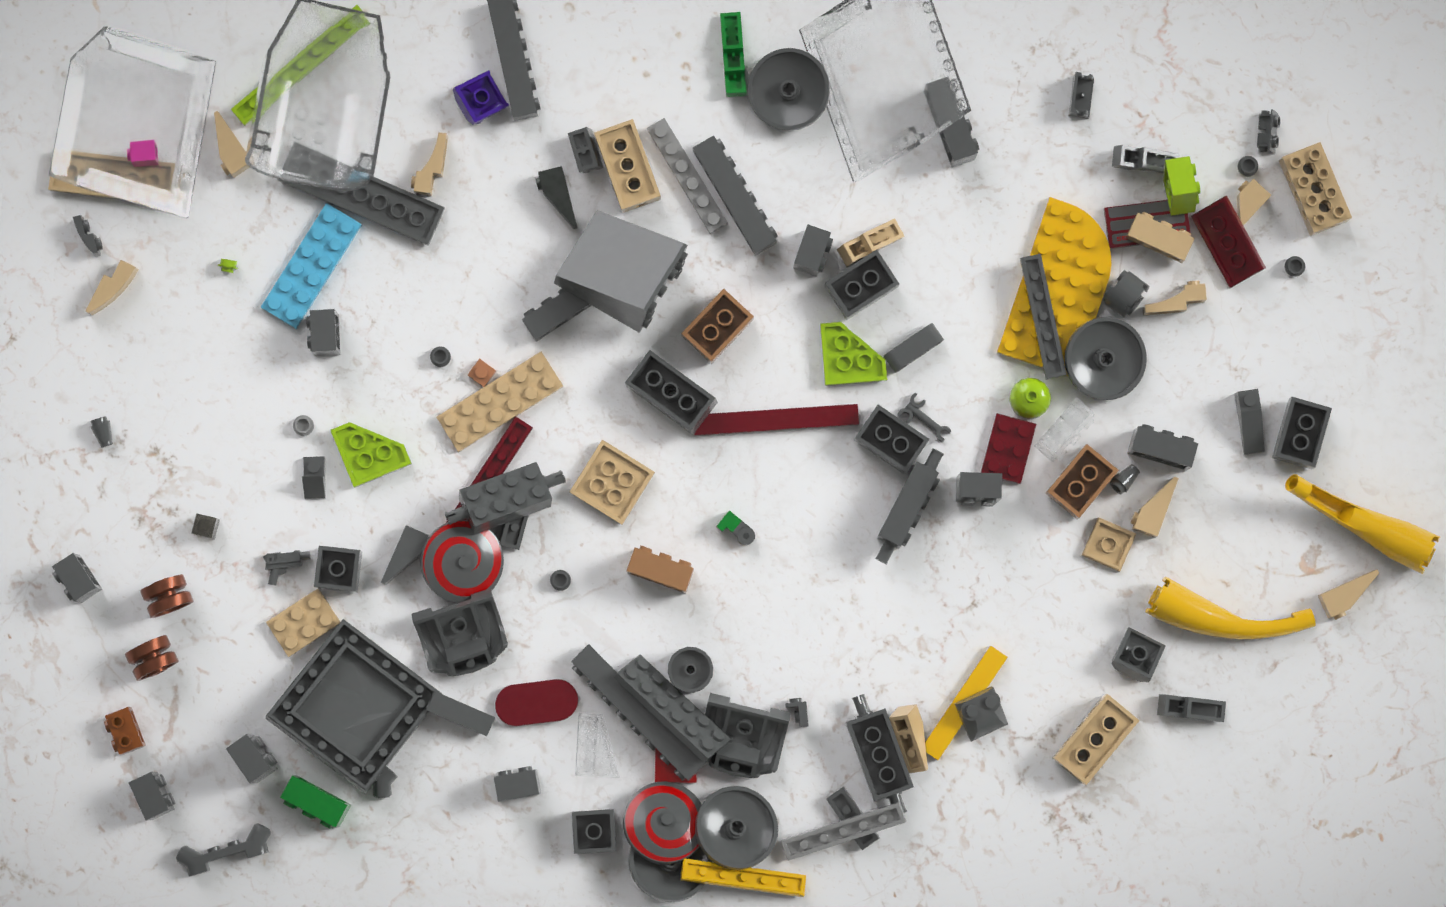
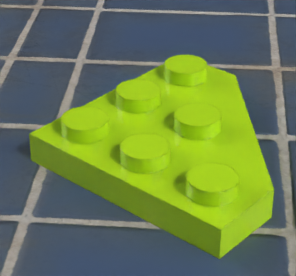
(848, 357)
(368, 453)

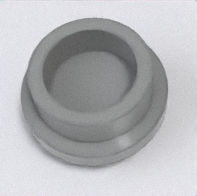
(303, 425)

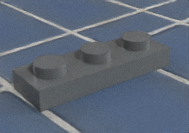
(845, 808)

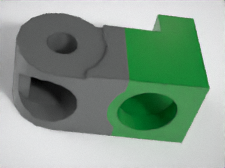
(744, 533)

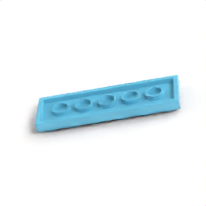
(311, 266)

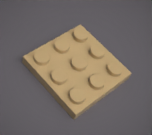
(612, 482)

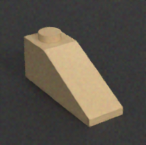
(230, 149)
(1151, 515)
(1343, 597)
(910, 737)

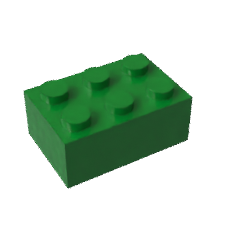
(315, 802)

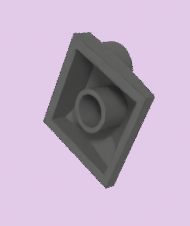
(1137, 656)
(981, 713)

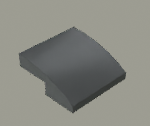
(511, 533)

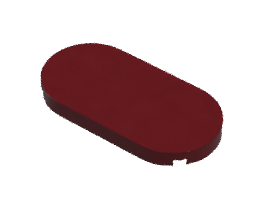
(536, 702)

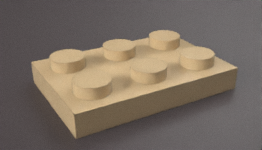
(303, 622)

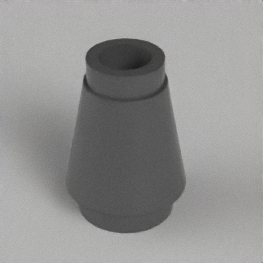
(102, 431)
(1124, 479)

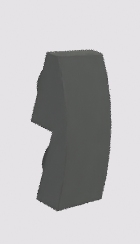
(90, 240)

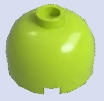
(1030, 398)

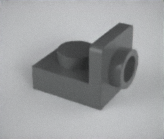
(801, 715)

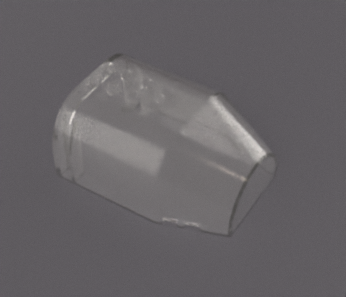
(321, 98)

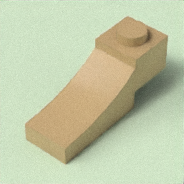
(424, 179)
(868, 242)
(1191, 293)

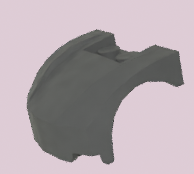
(462, 635)
(753, 734)

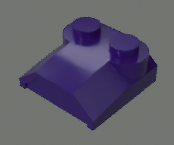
(479, 98)

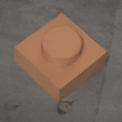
(481, 373)

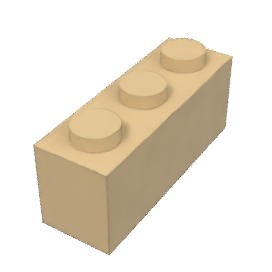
(1160, 237)

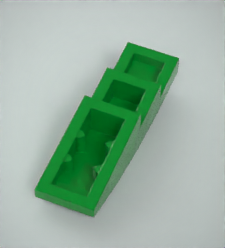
(733, 54)

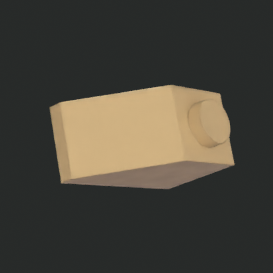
(1250, 199)

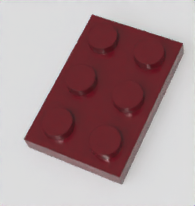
(1008, 447)

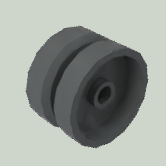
(699, 661)

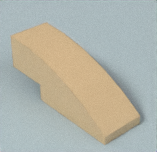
(111, 288)

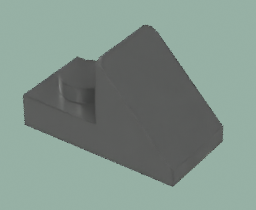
(314, 477)

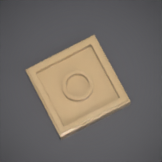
(1108, 544)

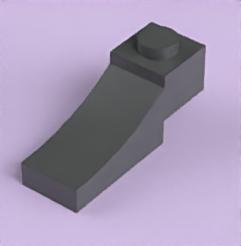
(1140, 158)

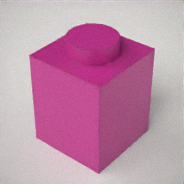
(143, 153)

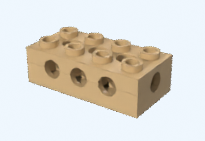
(635, 154)
(1324, 179)
(1081, 739)

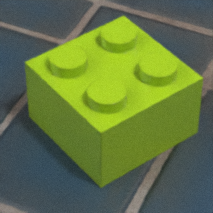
(1181, 185)

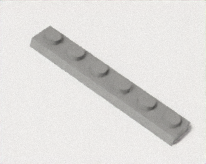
(687, 175)
(843, 831)

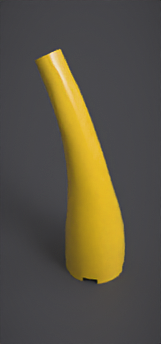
(1389, 535)
(1194, 613)

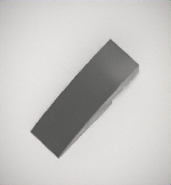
(1191, 708)
(460, 713)

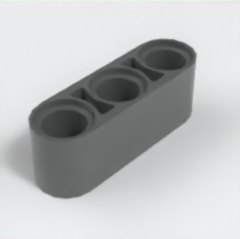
(913, 347)

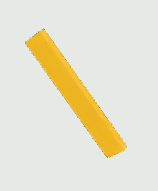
(951, 721)
(747, 879)

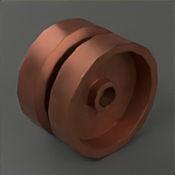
(165, 593)
(151, 656)

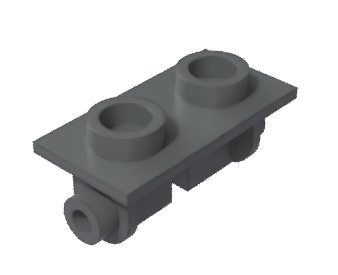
(1270, 123)

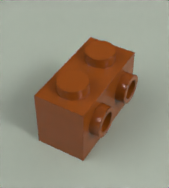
(124, 731)

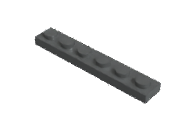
(1043, 316)

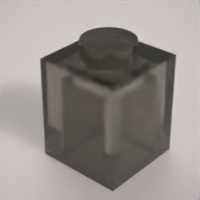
(205, 526)

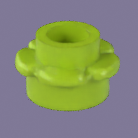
(228, 265)

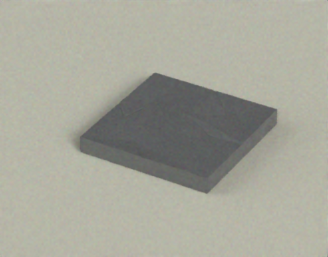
(353, 706)

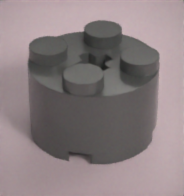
(1126, 294)

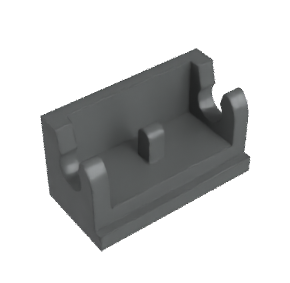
(1081, 95)
(585, 150)

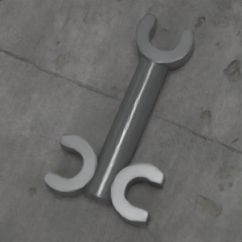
(912, 409)

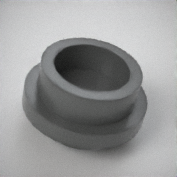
(1247, 166)
(1294, 266)
(440, 356)
(560, 580)

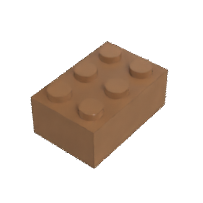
(717, 326)
(1081, 481)
(660, 569)

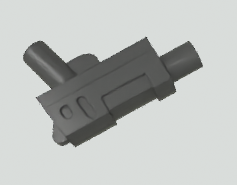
(278, 562)

